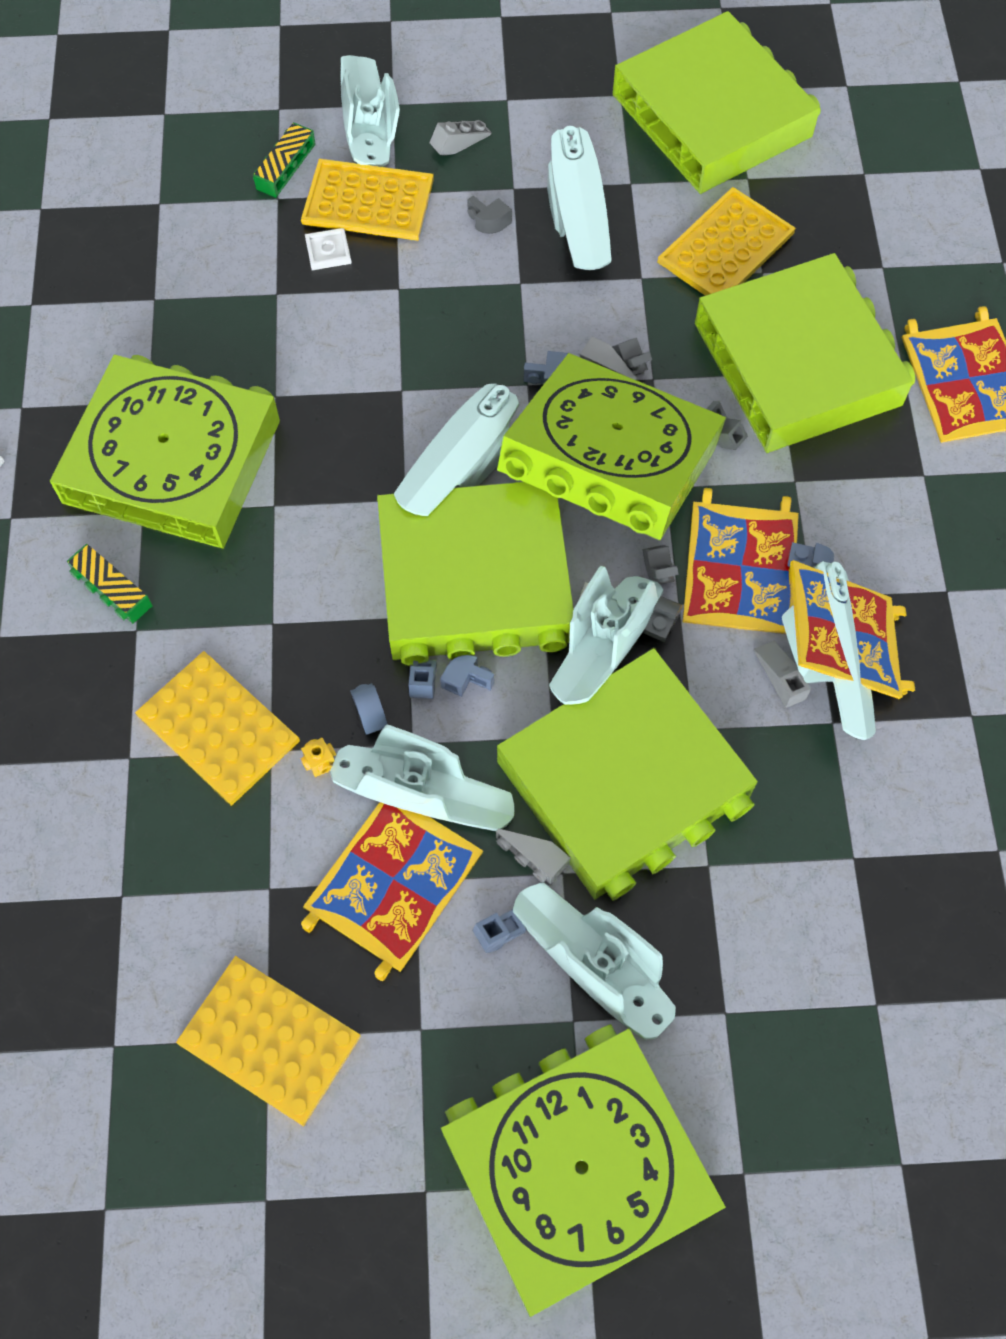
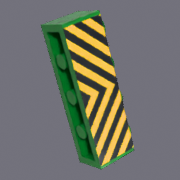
(284, 159)
(109, 583)

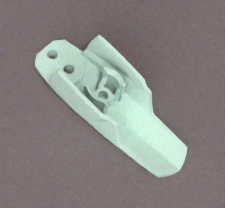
(368, 110)
(578, 198)
(461, 452)
(602, 633)
(853, 698)
(421, 779)
(601, 957)

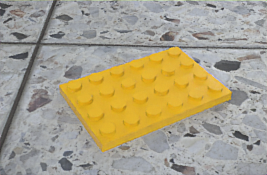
(368, 199)
(726, 244)
(217, 727)
(269, 1040)

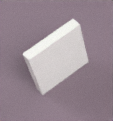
(328, 249)

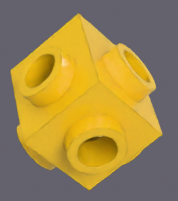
(318, 756)

